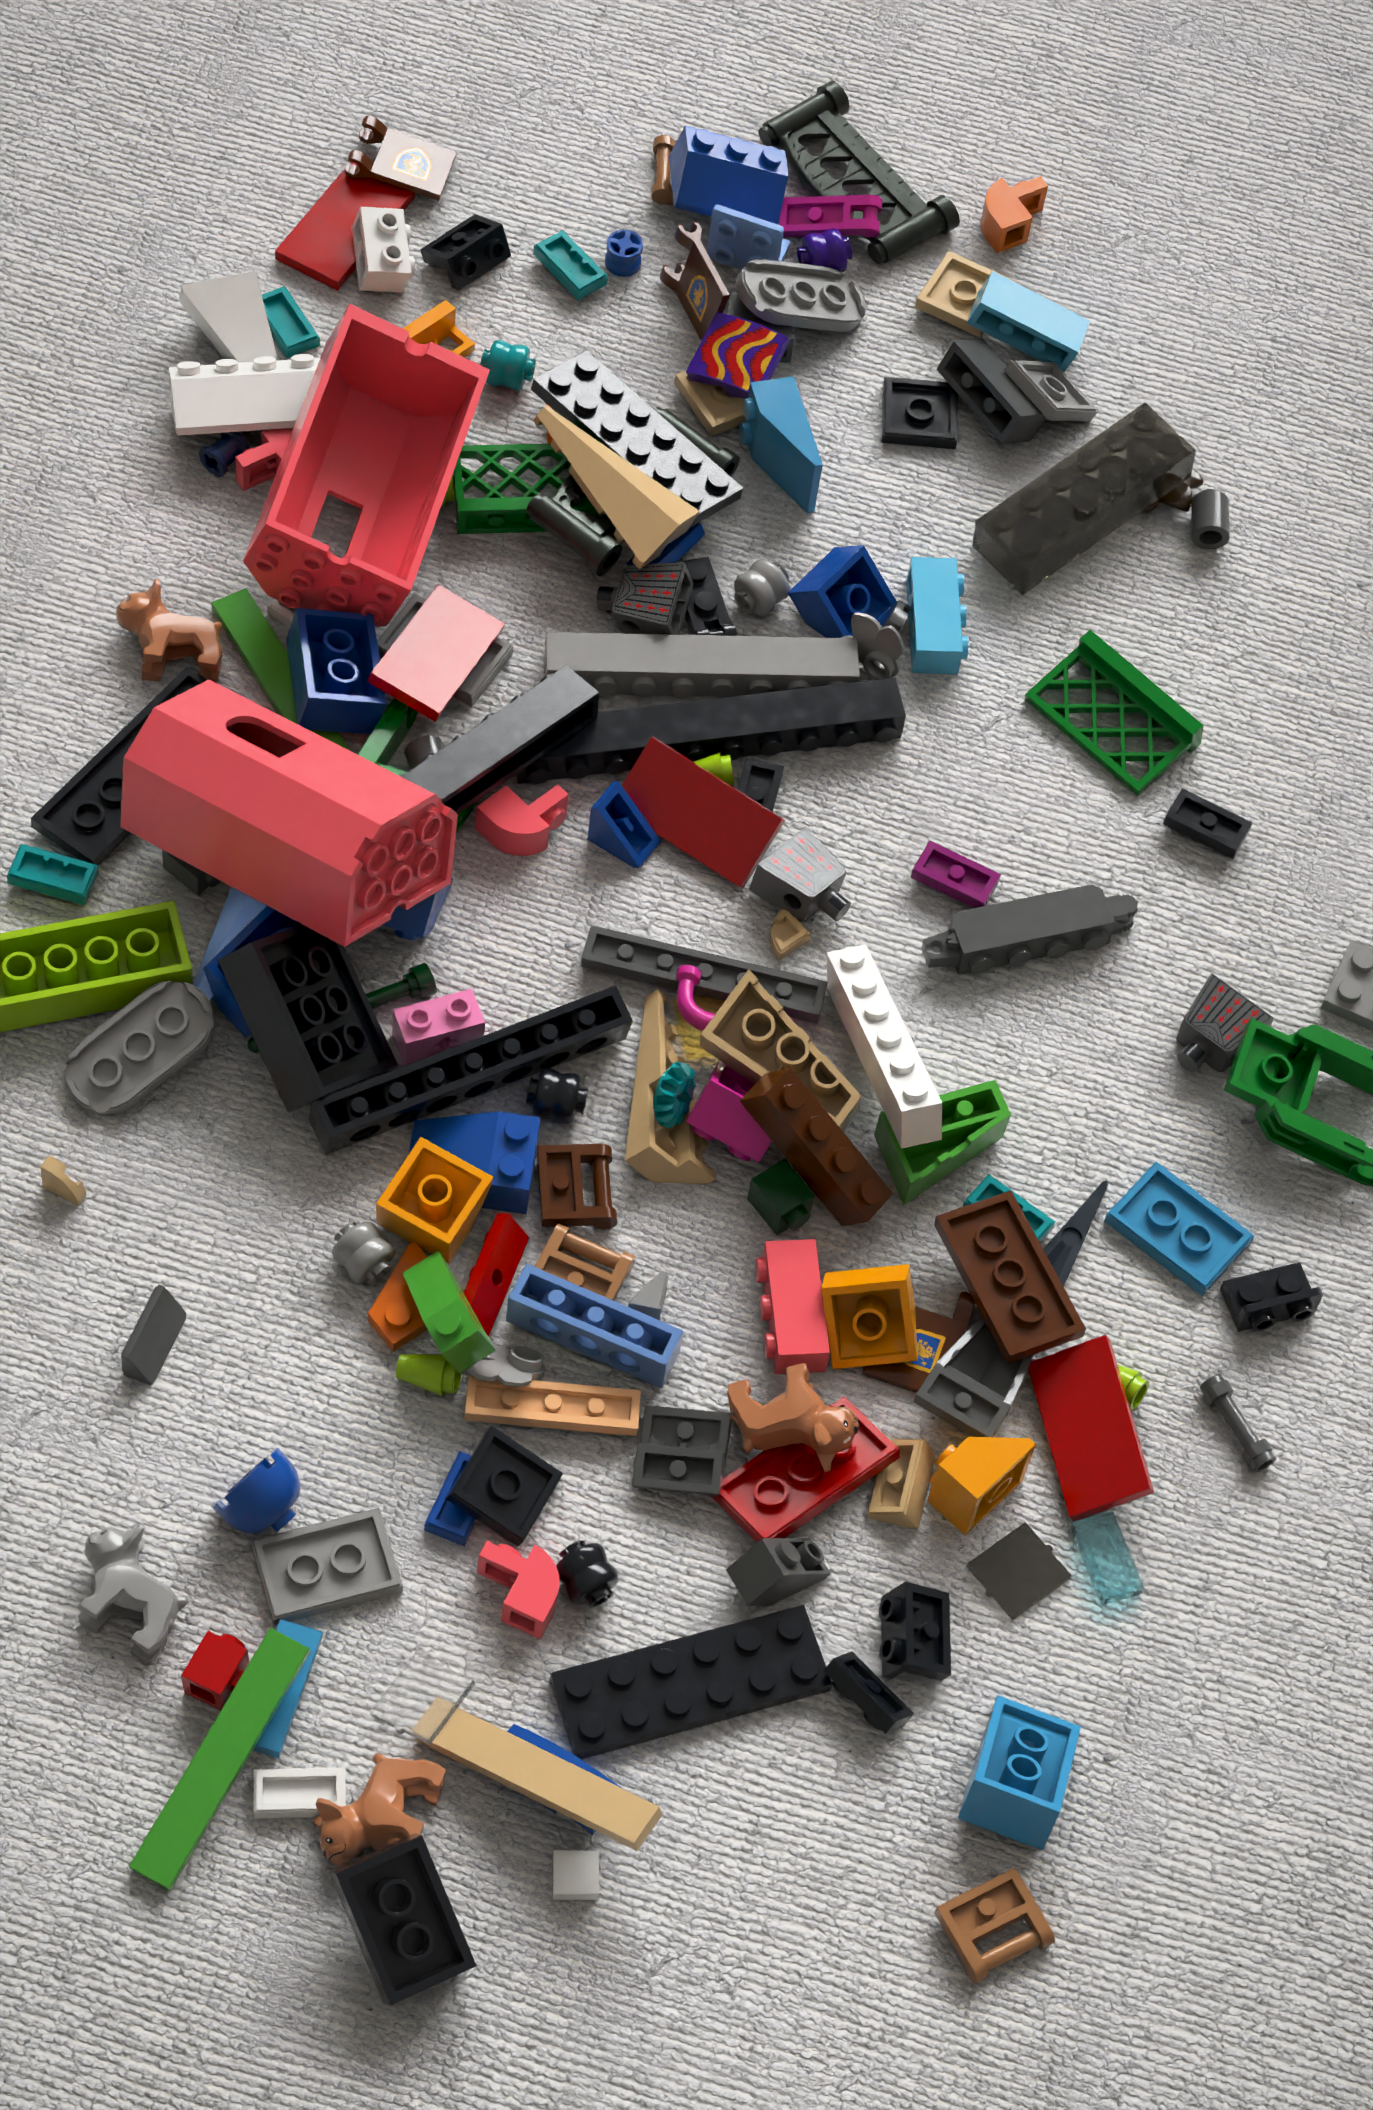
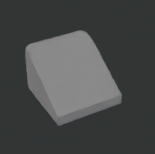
(651, 1297)

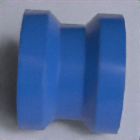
(623, 253)

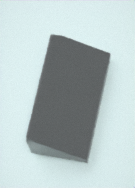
(153, 1336)

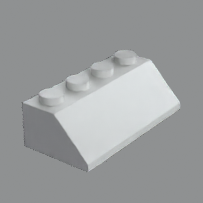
(239, 395)

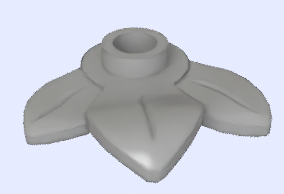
(877, 646)
(510, 1367)

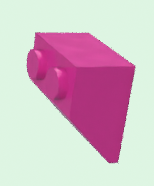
(723, 1117)

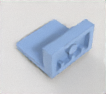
(740, 238)

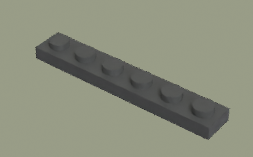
(658, 964)

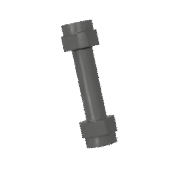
(1256, 1452)

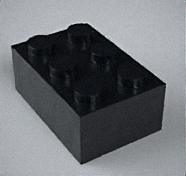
(402, 1919)

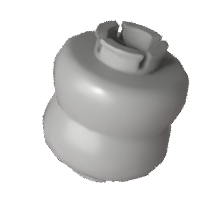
(761, 587)
(363, 1252)

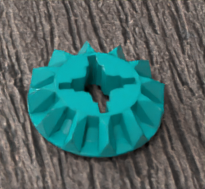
(674, 1094)

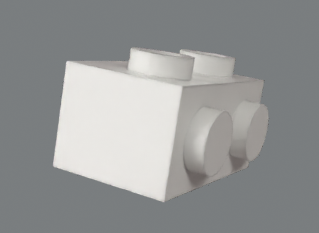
(382, 249)

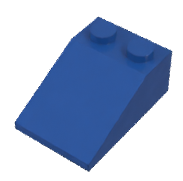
(494, 1143)

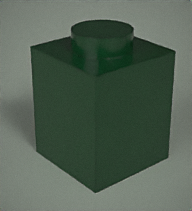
(781, 1197)

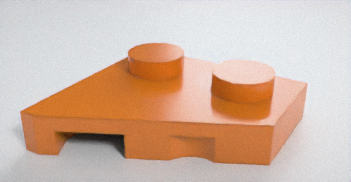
(394, 1310)

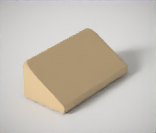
(903, 1485)

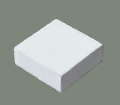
(575, 1875)

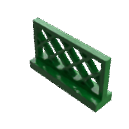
(494, 511)
(1132, 687)

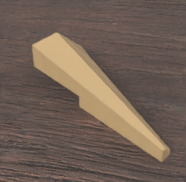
(638, 506)
(652, 1149)

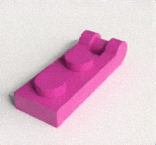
(819, 213)

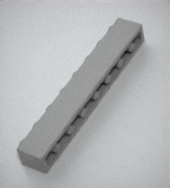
(701, 663)

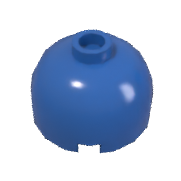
(262, 1497)

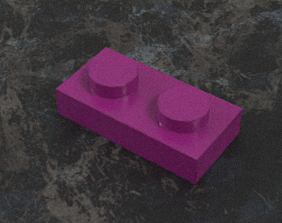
(955, 875)

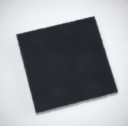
(919, 413)
(504, 1486)

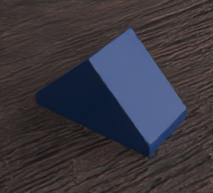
(620, 827)

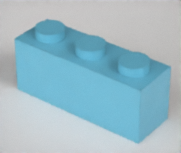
(1028, 321)
(936, 615)

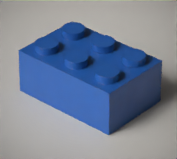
(330, 671)

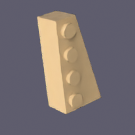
(759, 1037)

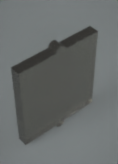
(1019, 1571)

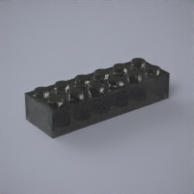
(1083, 498)

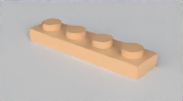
(554, 1406)

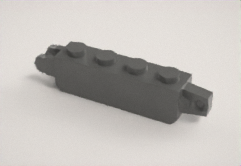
(1030, 929)

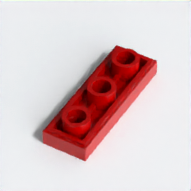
(495, 1269)

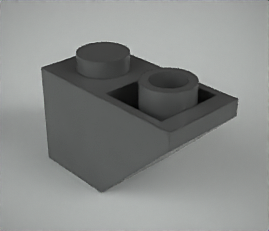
(777, 1569)

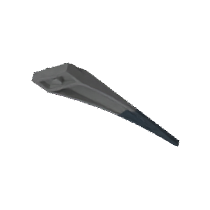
(972, 1380)

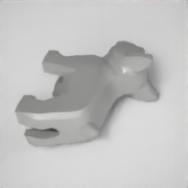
(128, 1591)

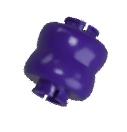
(825, 250)

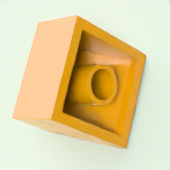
(433, 1199)
(870, 1316)
(977, 1477)

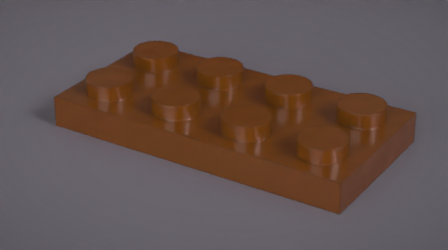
(1009, 1276)

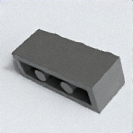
(993, 396)

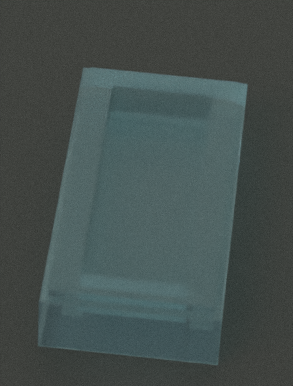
(1107, 1558)

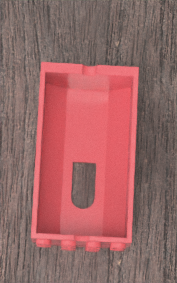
(382, 436)
(284, 813)

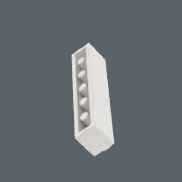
(884, 1046)

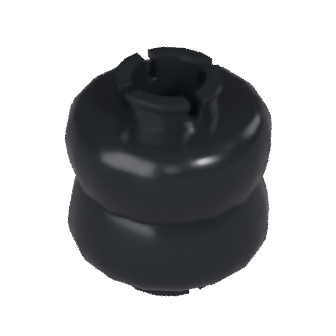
(557, 1095)
(586, 1573)

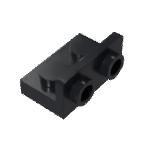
(468, 250)
(1270, 1297)
(915, 1632)

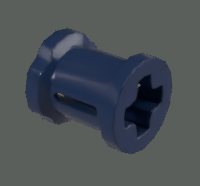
(223, 452)

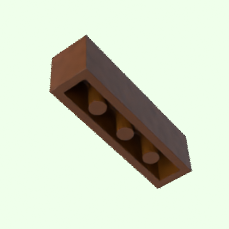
(816, 1147)

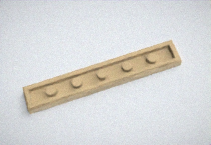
(547, 1779)

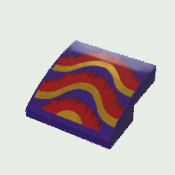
(736, 354)

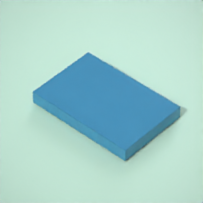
(1179, 1228)

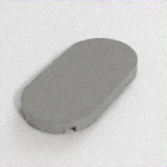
(800, 295)
(139, 1047)

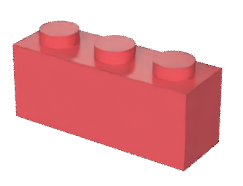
(793, 1305)

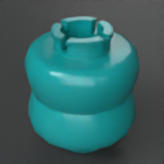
(508, 365)

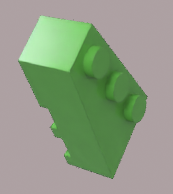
(970, 1124)

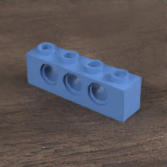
(594, 1325)

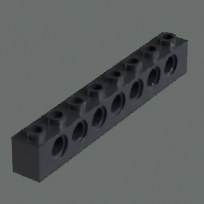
(469, 1070)

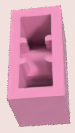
(436, 1025)

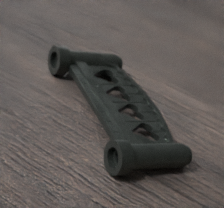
(822, 118)
(591, 534)

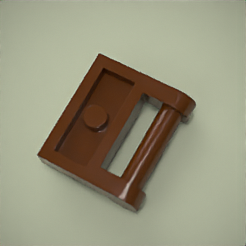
(562, 1185)

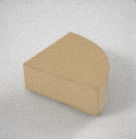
(787, 934)
(59, 1183)

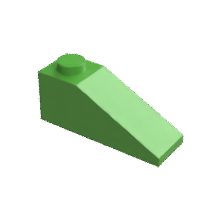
(447, 1313)

